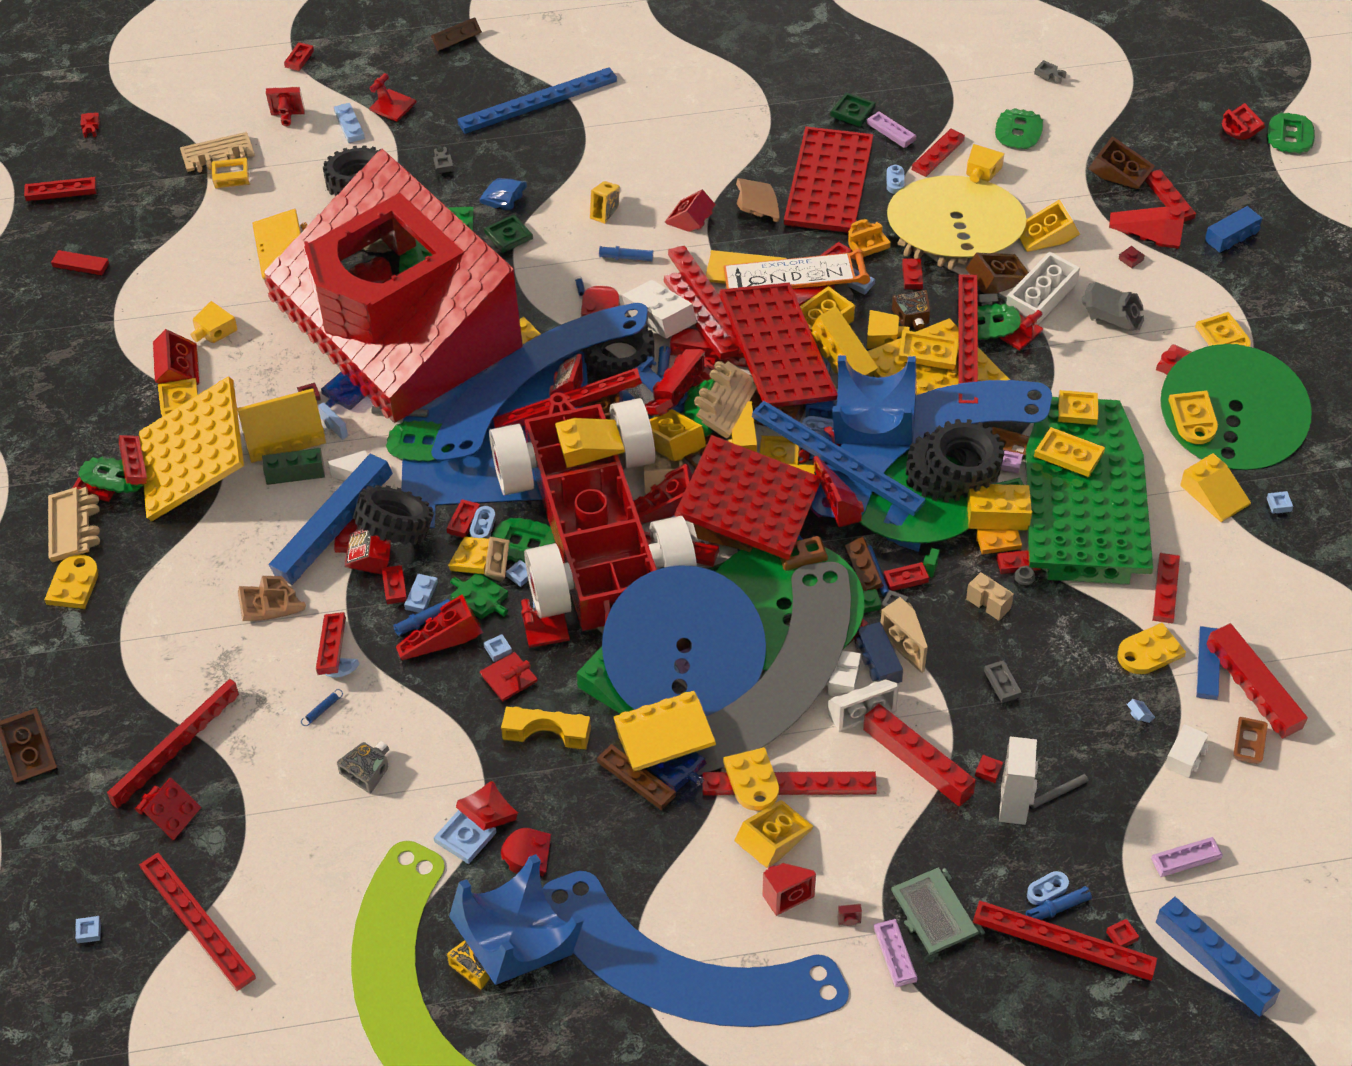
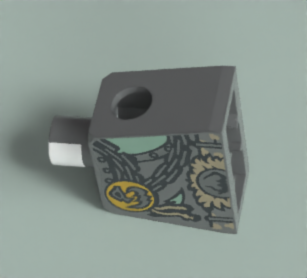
(364, 765)

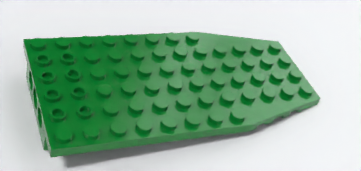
(1095, 523)

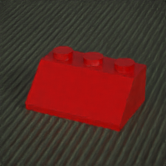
(174, 358)
(680, 376)

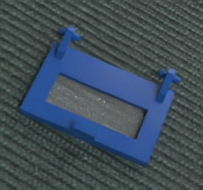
(644, 390)

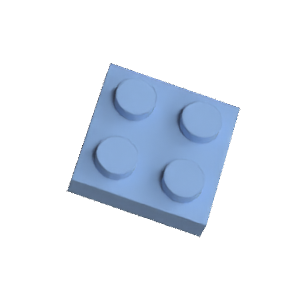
(463, 837)

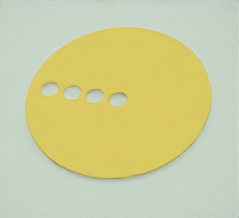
(923, 218)

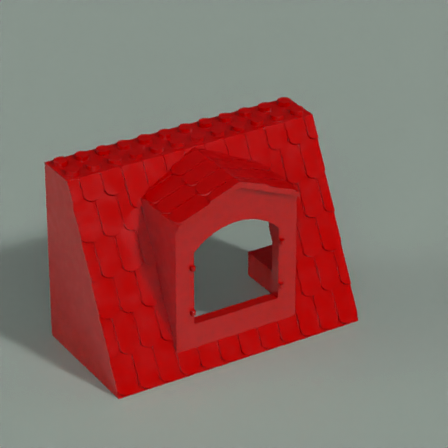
(419, 329)

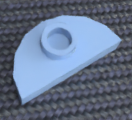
(346, 666)

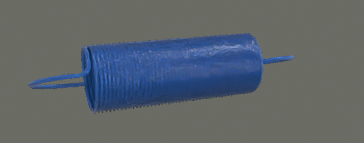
(580, 286)

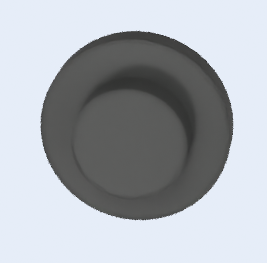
(1025, 575)

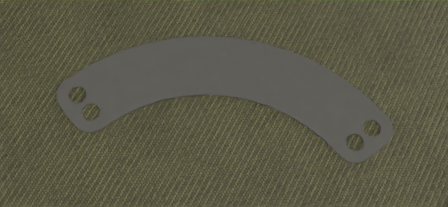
(797, 674)

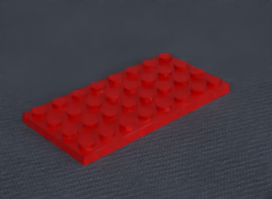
(828, 179)
(778, 345)

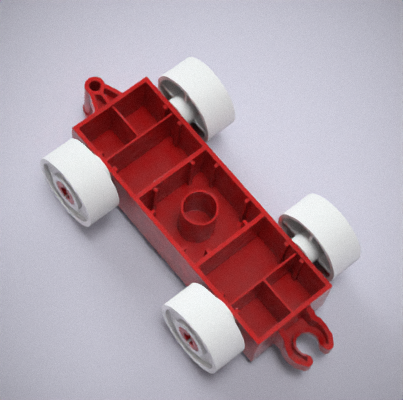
(589, 511)

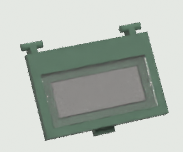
(934, 911)

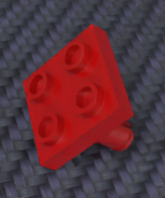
(285, 102)

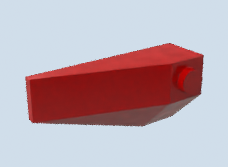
(1158, 224)
(839, 496)
(664, 497)
(449, 628)

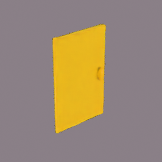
(274, 236)
(718, 259)

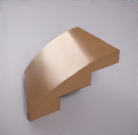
(757, 198)
(269, 600)

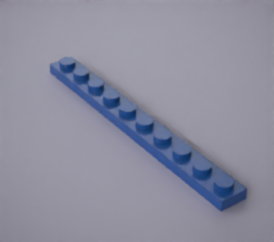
(536, 100)
(838, 458)

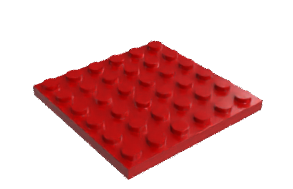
(749, 497)

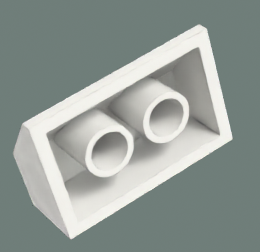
(852, 707)

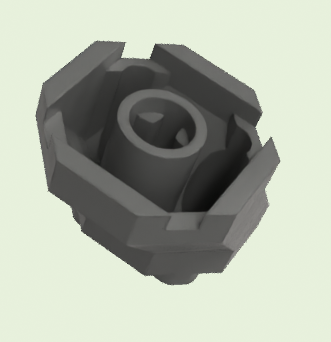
(1113, 306)

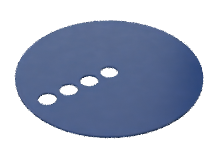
(677, 605)

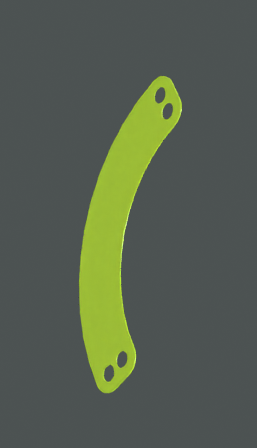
(385, 963)

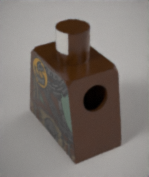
(912, 309)

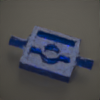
(342, 392)
(679, 770)

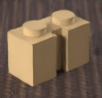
(989, 593)

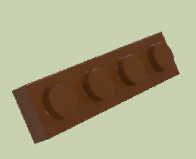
(640, 780)

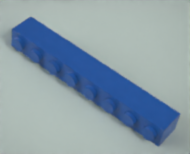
(328, 520)

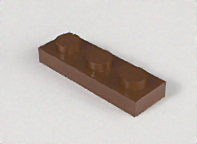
(456, 34)
(864, 564)

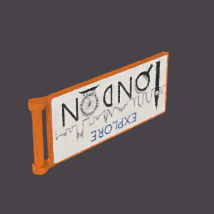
(799, 271)

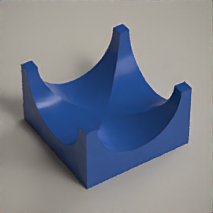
(875, 408)
(513, 925)

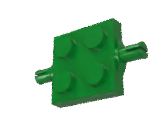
(481, 595)

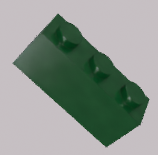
(293, 466)

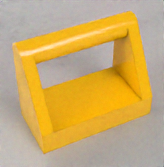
(232, 178)

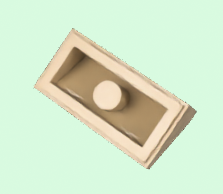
(496, 558)

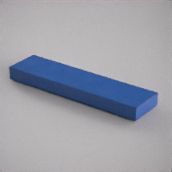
(1207, 667)

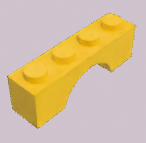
(521, 723)

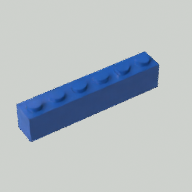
(1217, 956)

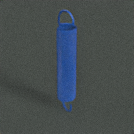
(322, 707)

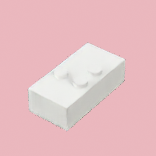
(1044, 286)
(666, 310)
(1018, 780)

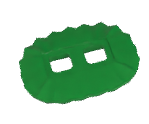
(1006, 124)
(1304, 135)
(999, 329)
(413, 451)
(89, 474)
(528, 531)

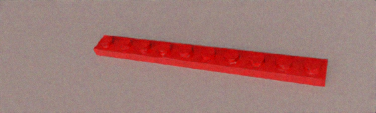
(706, 292)
(967, 332)

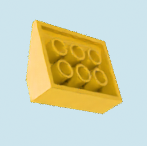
(281, 425)
(664, 730)

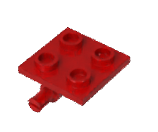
(389, 103)
(1026, 332)
(543, 630)
(509, 676)
(169, 807)

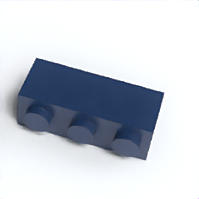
(878, 653)

